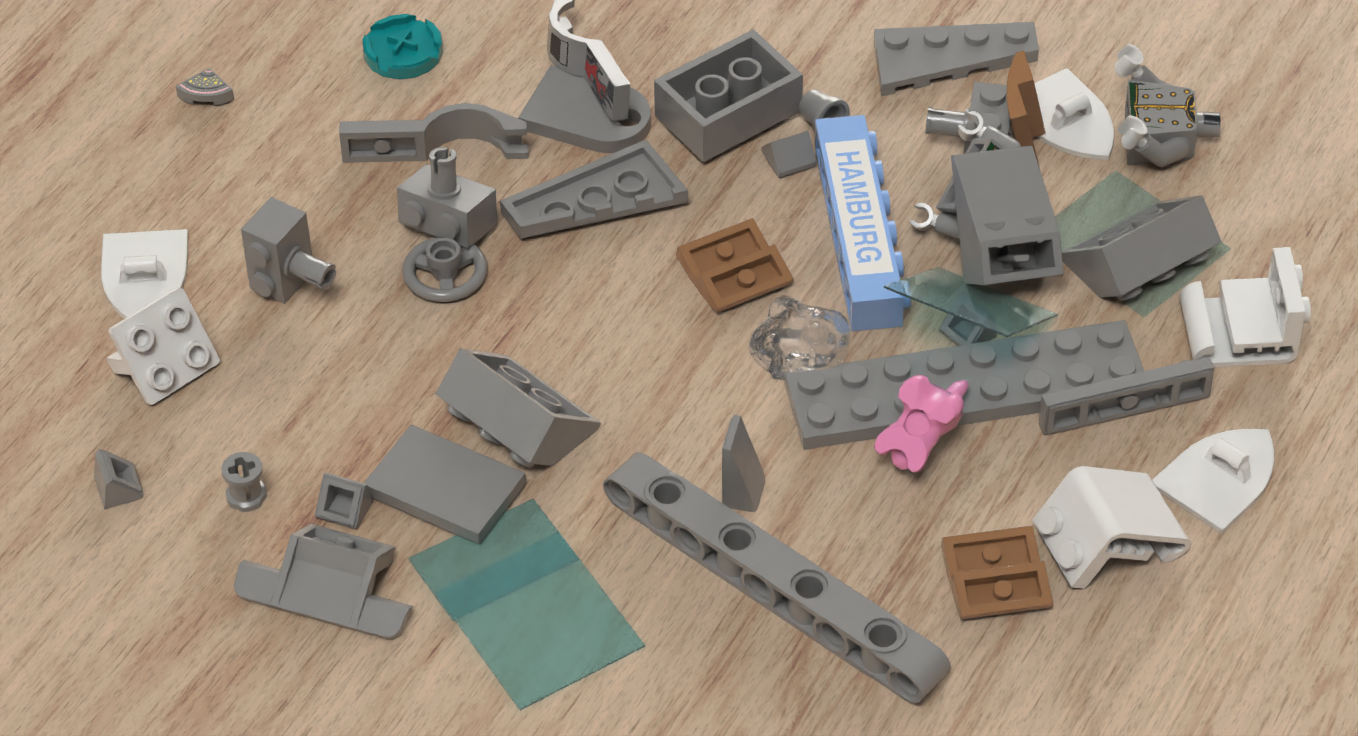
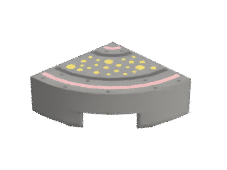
(205, 88)

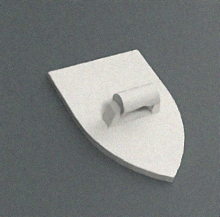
(1074, 117)
(142, 267)
(1220, 476)

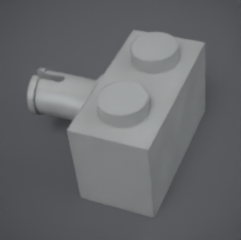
(986, 99)
(446, 203)
(281, 253)

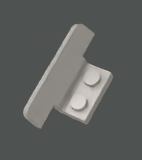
(328, 580)

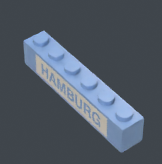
(859, 222)

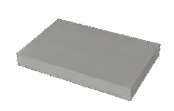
(445, 484)

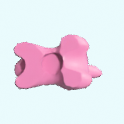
(925, 418)

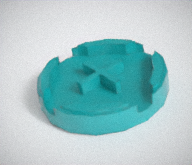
(402, 46)

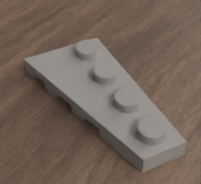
(933, 52)
(599, 191)

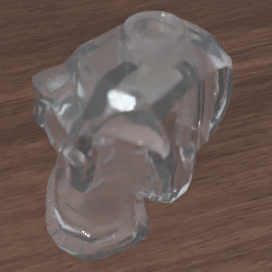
(799, 338)

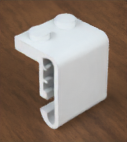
(1252, 320)
(1106, 516)

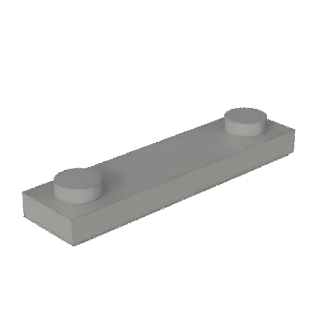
(1125, 395)

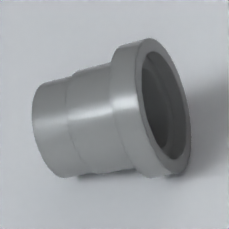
(820, 106)

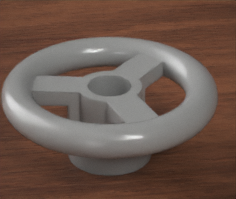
(444, 260)

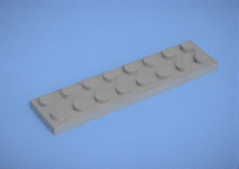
(1003, 377)

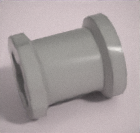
(251, 477)

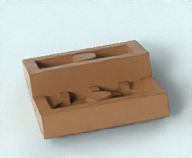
(1023, 102)
(734, 265)
(996, 572)

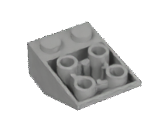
(1004, 217)

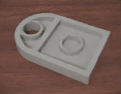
(571, 113)

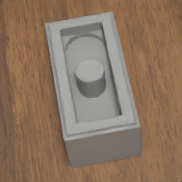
(741, 469)

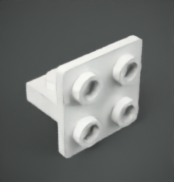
(162, 346)

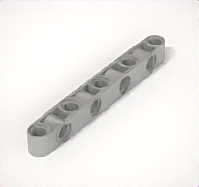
(778, 578)

